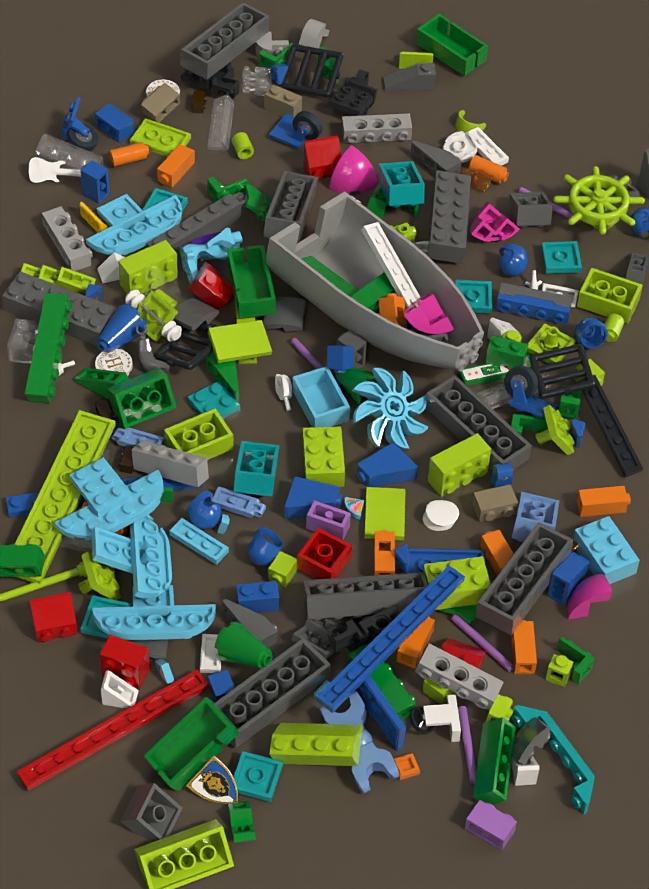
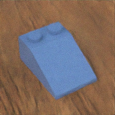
(531, 511)

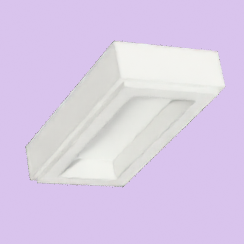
(209, 661)

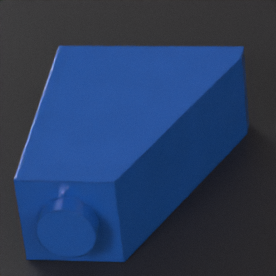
(386, 467)
(303, 494)
(567, 577)

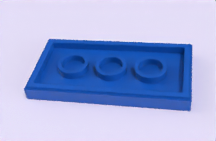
(419, 557)
(382, 713)

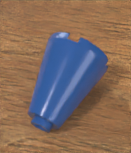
(120, 328)

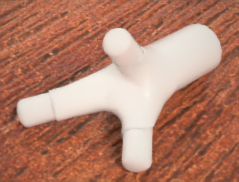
(534, 284)

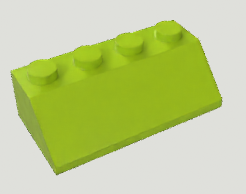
(317, 744)
(185, 856)

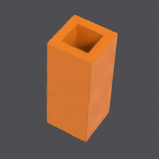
(175, 165)
(393, 308)
(603, 501)
(496, 550)
(384, 552)
(414, 646)
(524, 648)

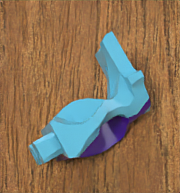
(207, 248)

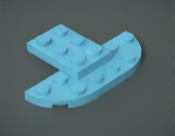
(132, 226)
(109, 500)
(143, 555)
(154, 618)

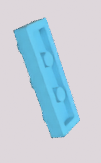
(199, 541)

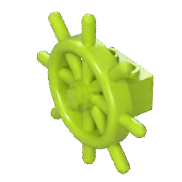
(597, 206)

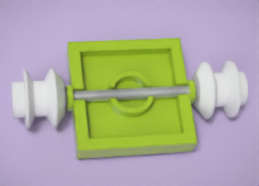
(156, 313)

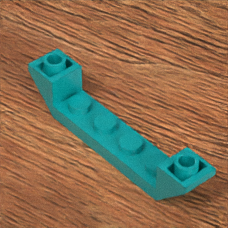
(569, 756)

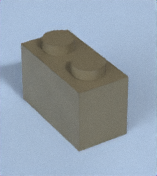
(282, 101)
(160, 103)
(495, 503)

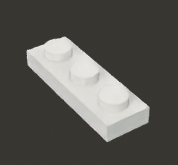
(488, 148)

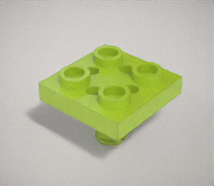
(548, 338)
(557, 430)
(100, 578)

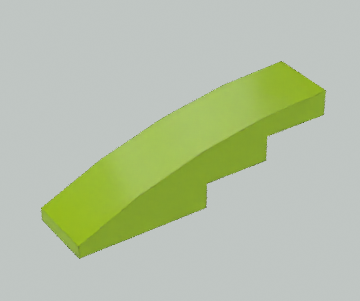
(64, 278)

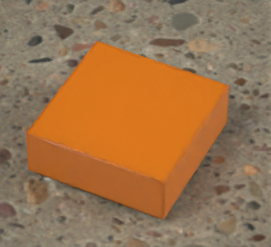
(407, 766)

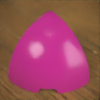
(353, 173)
(492, 225)
(428, 316)
(591, 590)

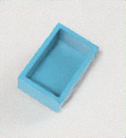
(321, 398)
(606, 550)

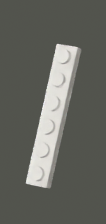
(390, 263)

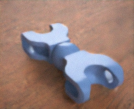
(370, 757)

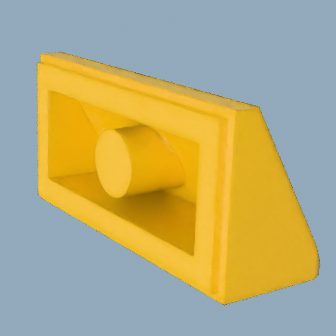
(92, 218)

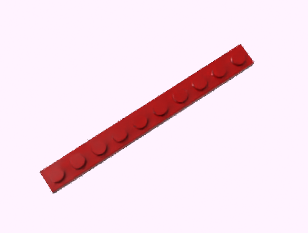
(112, 730)

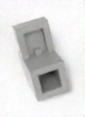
(313, 33)
(273, 47)

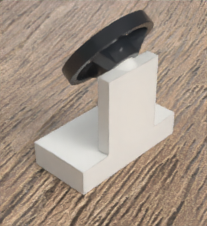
(438, 715)

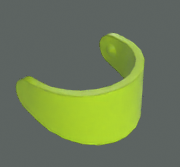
(465, 126)

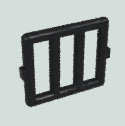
(323, 56)
(199, 355)
(567, 390)

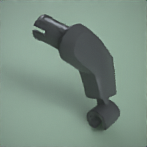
(146, 356)

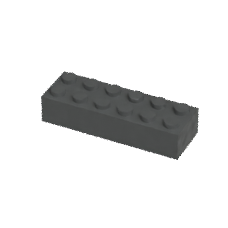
(224, 40)
(291, 203)
(449, 217)
(26, 300)
(468, 414)
(523, 578)
(360, 594)
(274, 689)

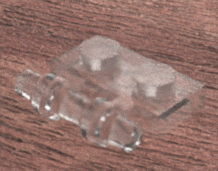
(262, 79)

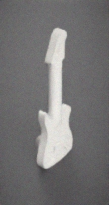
(42, 170)

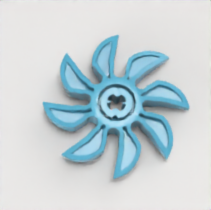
(390, 408)

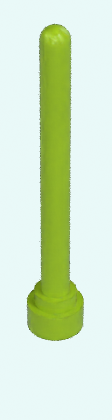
(79, 570)

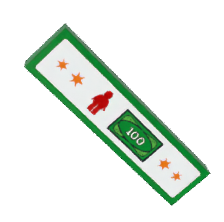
(486, 373)

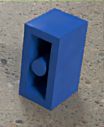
(114, 122)
(95, 181)
(258, 596)

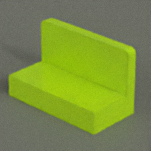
(409, 59)

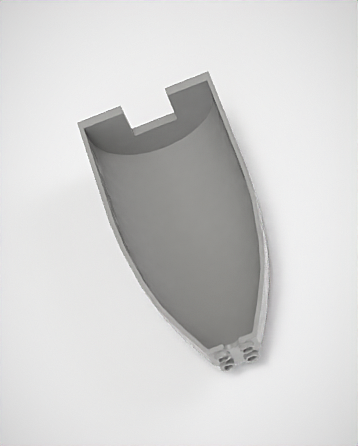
(345, 251)

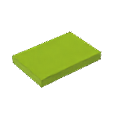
(159, 137)
(239, 341)
(385, 511)

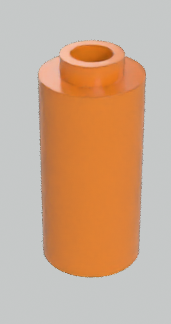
(128, 154)
(499, 172)

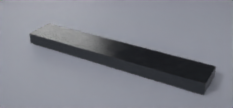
(612, 429)

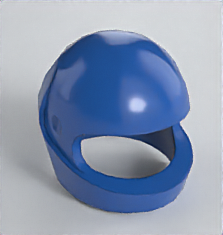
(641, 219)
(513, 261)
(590, 333)
(202, 514)
(260, 550)

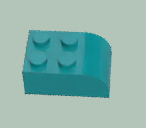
(401, 183)
(256, 468)

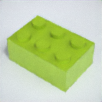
(148, 268)
(609, 294)
(201, 435)
(324, 455)
(459, 465)
(474, 584)

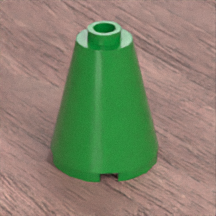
(352, 378)
(241, 647)

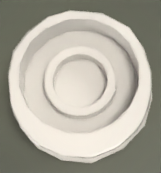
(440, 515)

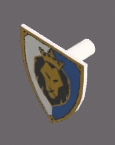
(214, 783)

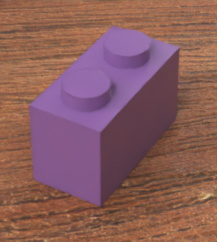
(328, 519)
(490, 824)

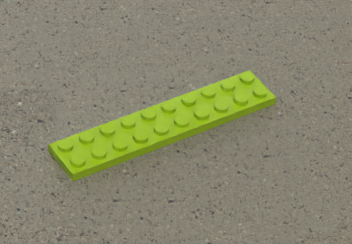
(58, 494)

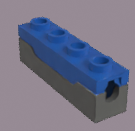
(534, 303)

